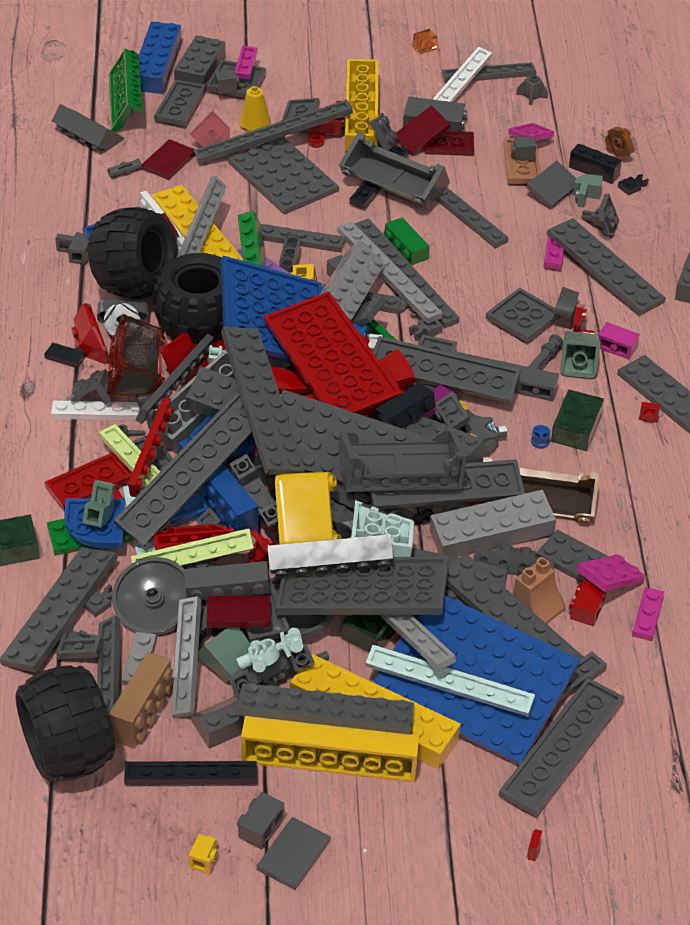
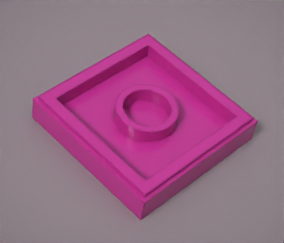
(531, 129)

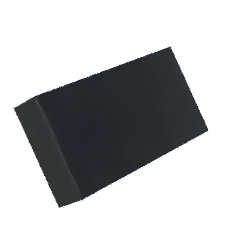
(64, 355)

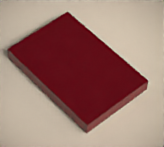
(422, 130)
(452, 143)
(168, 159)
(238, 611)

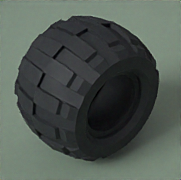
(130, 250)
(190, 297)
(65, 723)

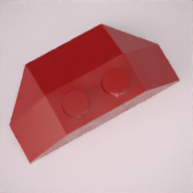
(88, 335)
(186, 534)

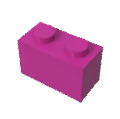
(618, 340)

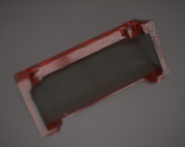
(135, 358)

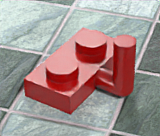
(580, 315)

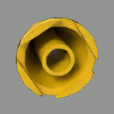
(254, 110)

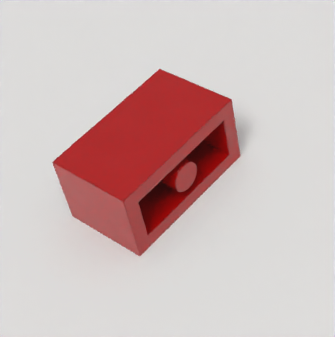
(587, 603)

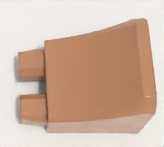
(539, 591)

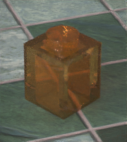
(424, 41)

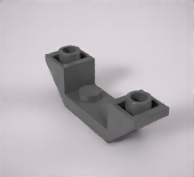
(250, 481)
(248, 675)

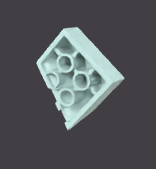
(373, 523)

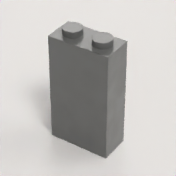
(451, 111)

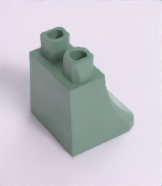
(580, 354)
(222, 652)

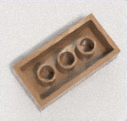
(141, 699)

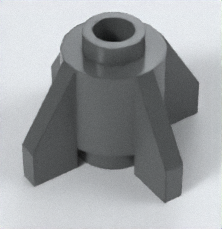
(532, 87)

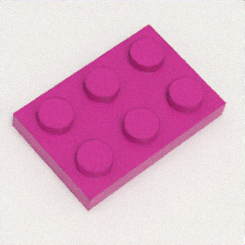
(610, 572)

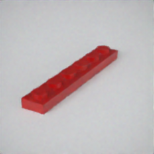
(149, 450)

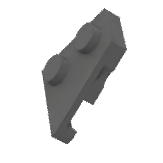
(78, 645)

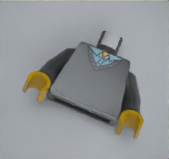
(484, 428)

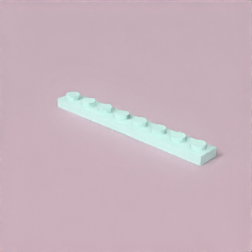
(450, 680)

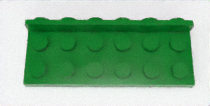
(124, 88)

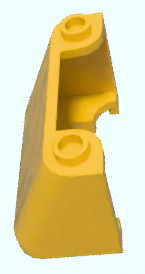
(305, 507)

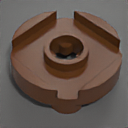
(622, 136)

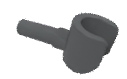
(124, 429)

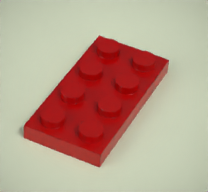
(79, 481)

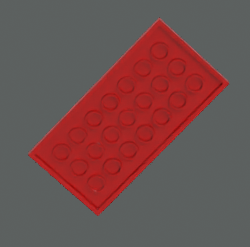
(331, 355)

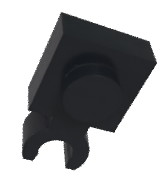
(631, 185)

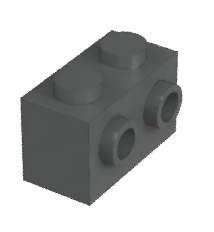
(261, 819)

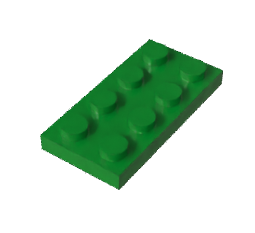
(63, 542)

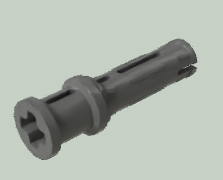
(548, 351)

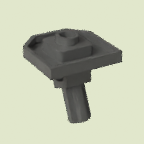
(604, 216)

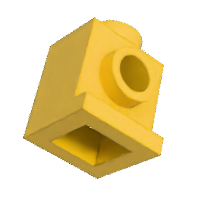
(305, 271)
(203, 853)

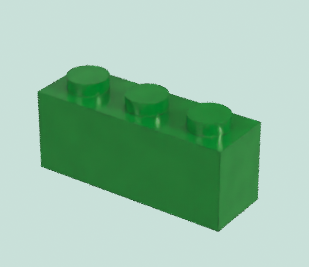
(407, 241)

